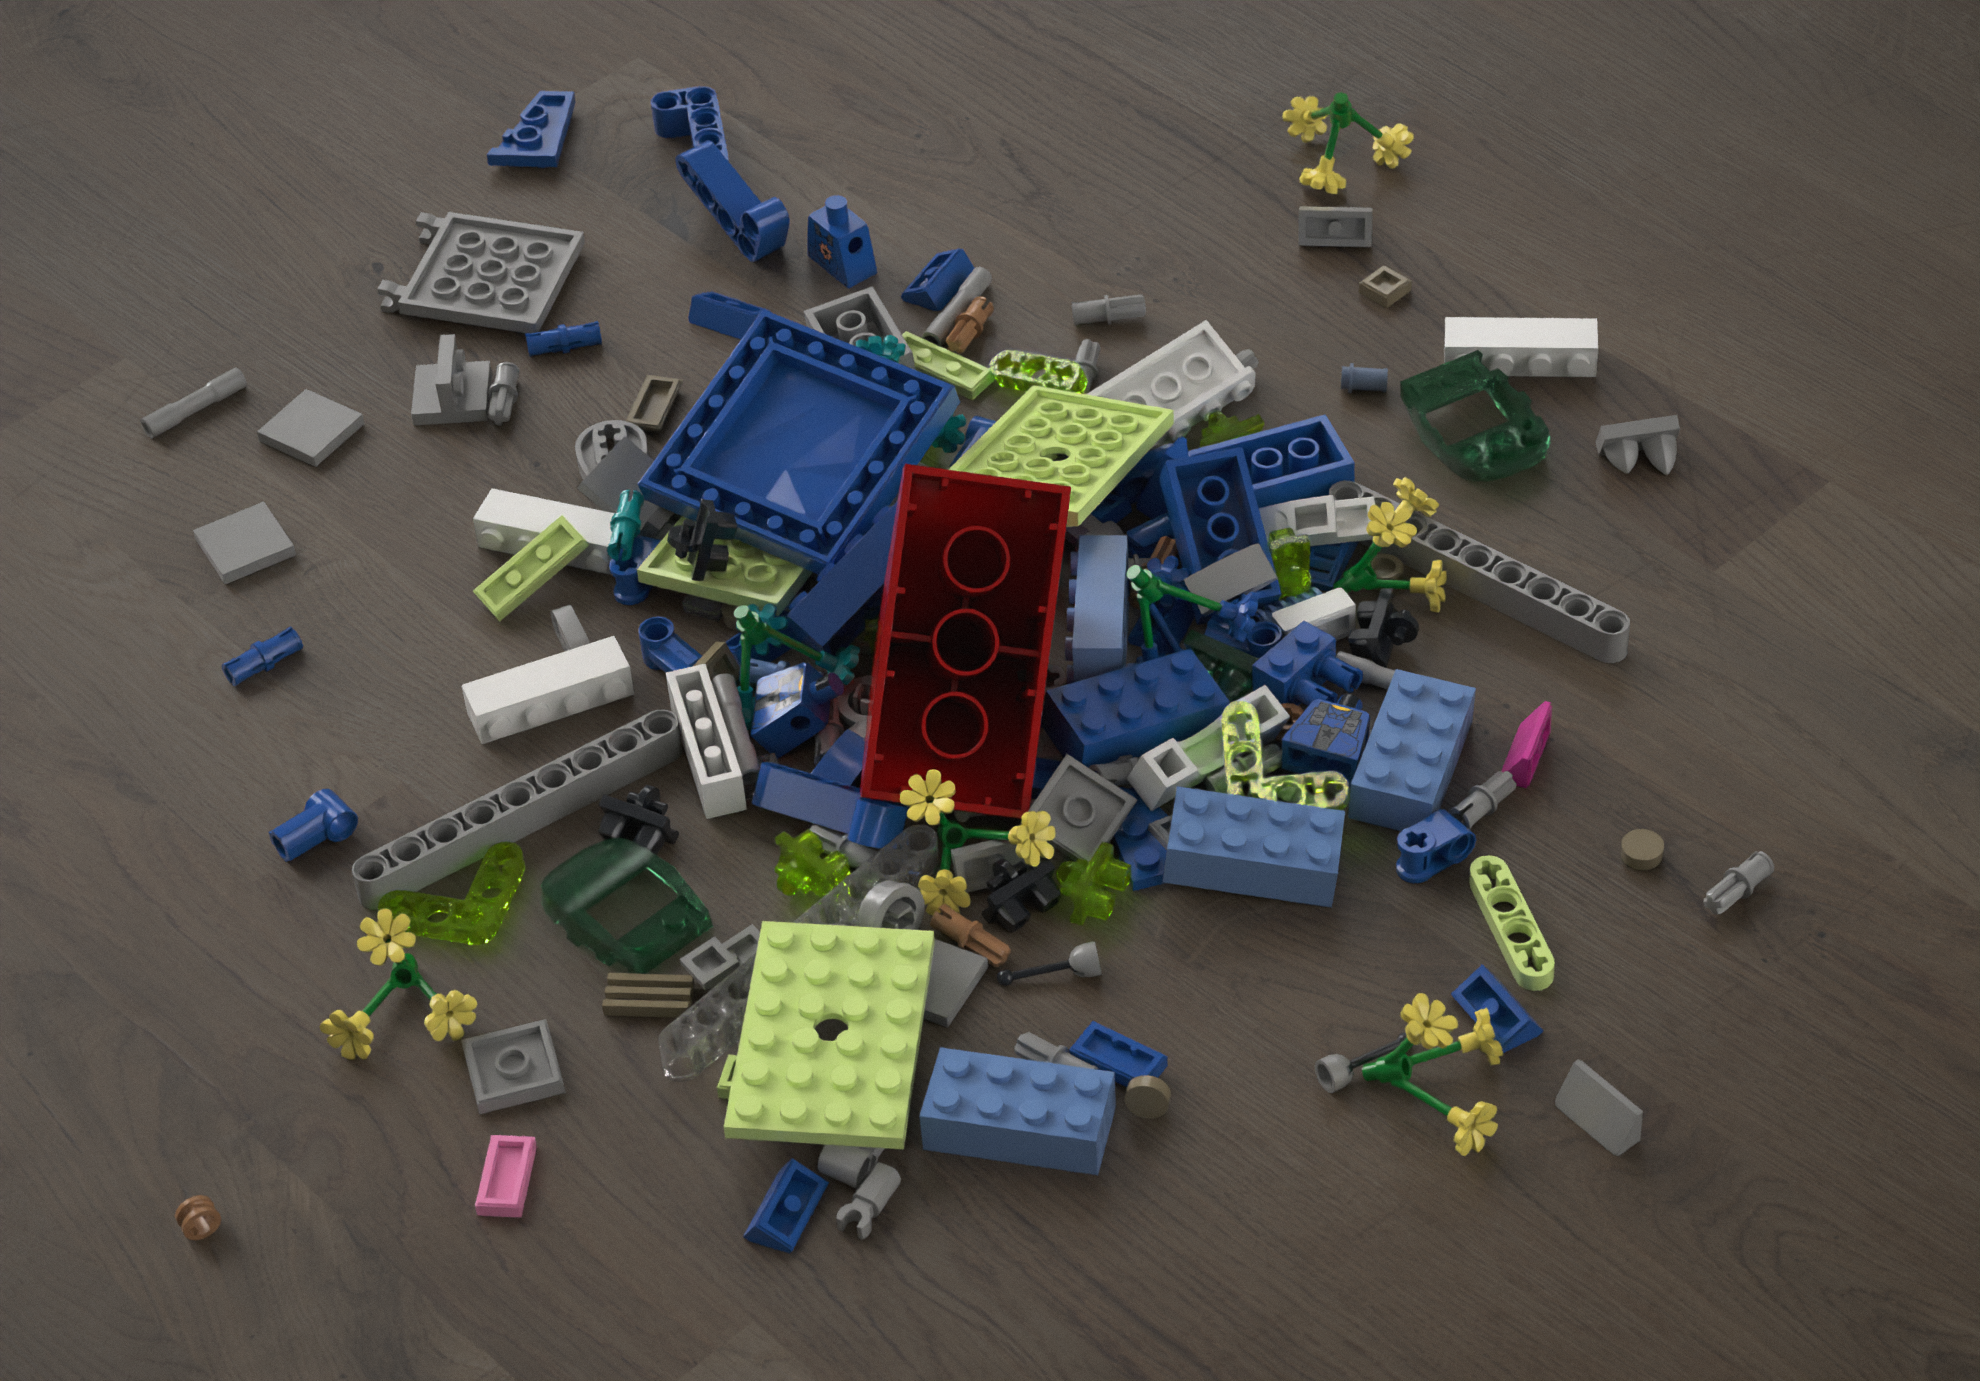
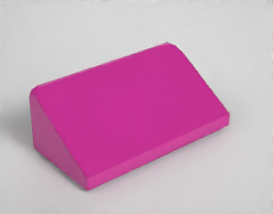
(1529, 745)

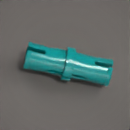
(625, 525)

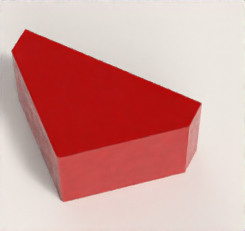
(957, 619)

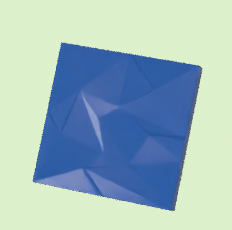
(799, 441)

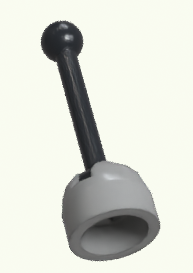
(1082, 962)
(1337, 1071)

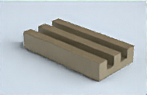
(649, 989)

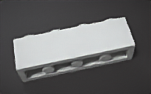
(1526, 344)
(513, 520)
(548, 689)
(706, 741)

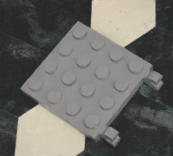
(486, 272)

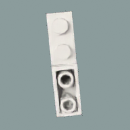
(1321, 519)

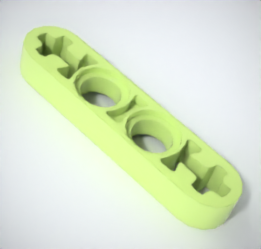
(1507, 923)

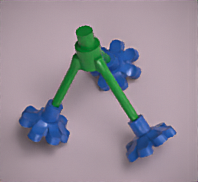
(1164, 583)

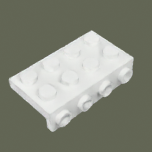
(1188, 376)

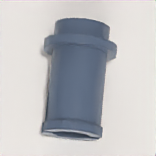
(1364, 378)

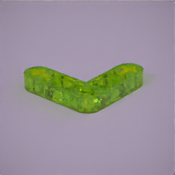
(1028, 363)
(1270, 787)
(479, 914)

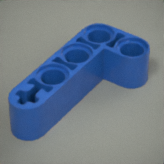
(687, 113)
(750, 224)
(828, 804)

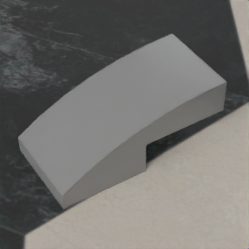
(1232, 576)
(715, 961)

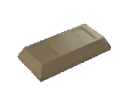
(654, 403)

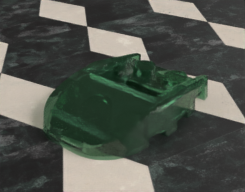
(1490, 453)
(599, 872)

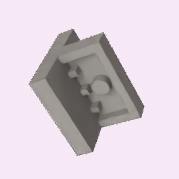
(451, 388)

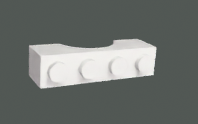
(1190, 760)

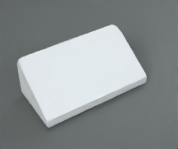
(1329, 611)

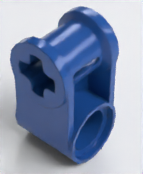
(628, 588)
(1432, 846)

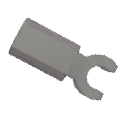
(869, 1199)

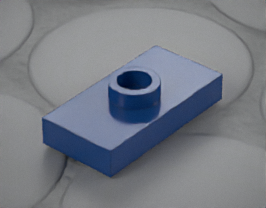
(1117, 1054)

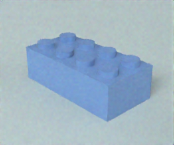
(1100, 608)
(1411, 751)
(1254, 846)
(1018, 1111)

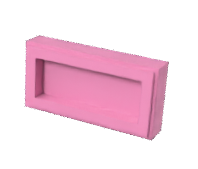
(506, 1176)

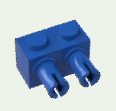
(1301, 665)

